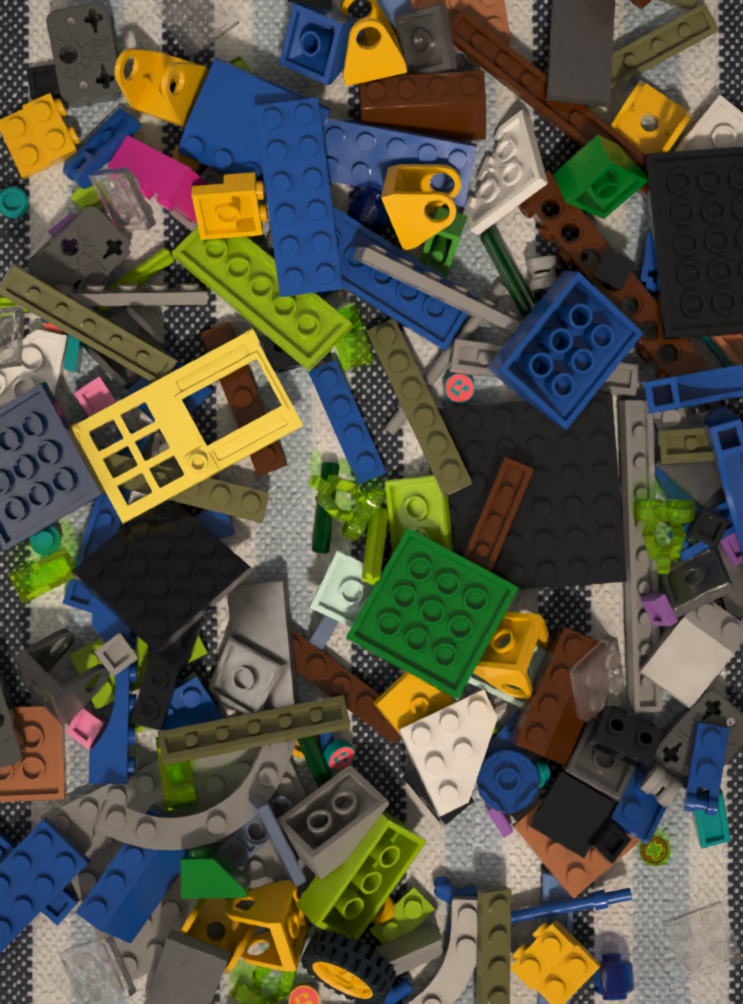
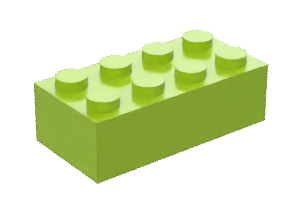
(359, 887)

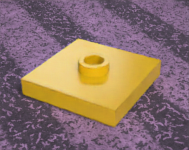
(410, 701)

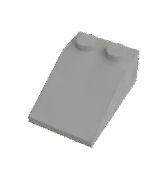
(693, 652)
(332, 821)

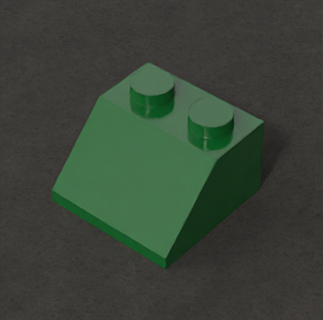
(599, 177)
(211, 875)

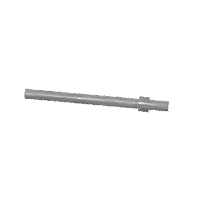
(445, 358)

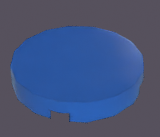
(508, 781)

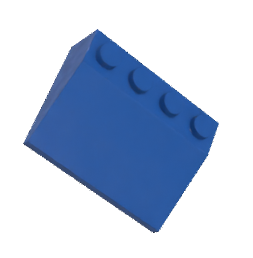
(224, 123)
(565, 348)

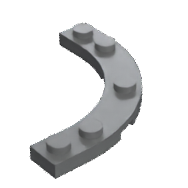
(207, 825)
(458, 959)

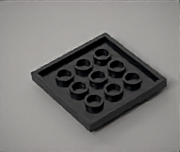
(161, 573)

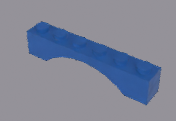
(693, 389)
(727, 449)
(110, 756)

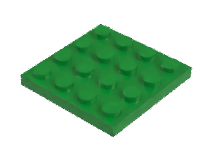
(432, 613)

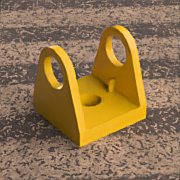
(378, 51)
(149, 84)
(648, 101)
(411, 199)
(511, 662)
(288, 926)
(236, 933)

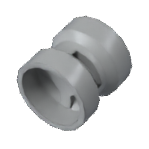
(542, 281)
(661, 785)

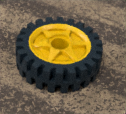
(348, 967)

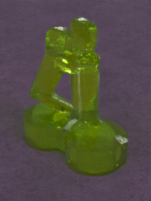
(366, 503)
(654, 511)
(251, 993)

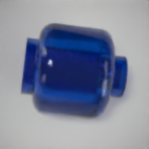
(369, 209)
(614, 977)

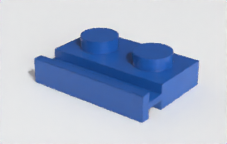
(637, 812)

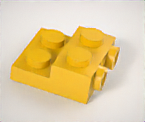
(39, 135)
(230, 207)
(554, 963)

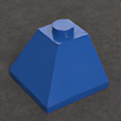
(317, 42)

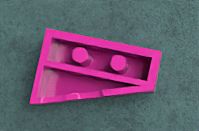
(159, 176)

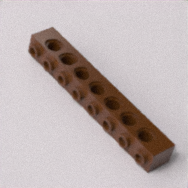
(686, 358)

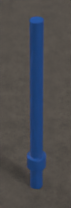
(598, 899)

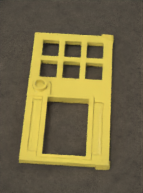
(180, 431)

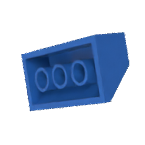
(131, 887)

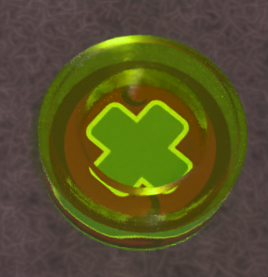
(656, 851)

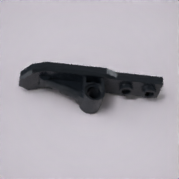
(162, 678)

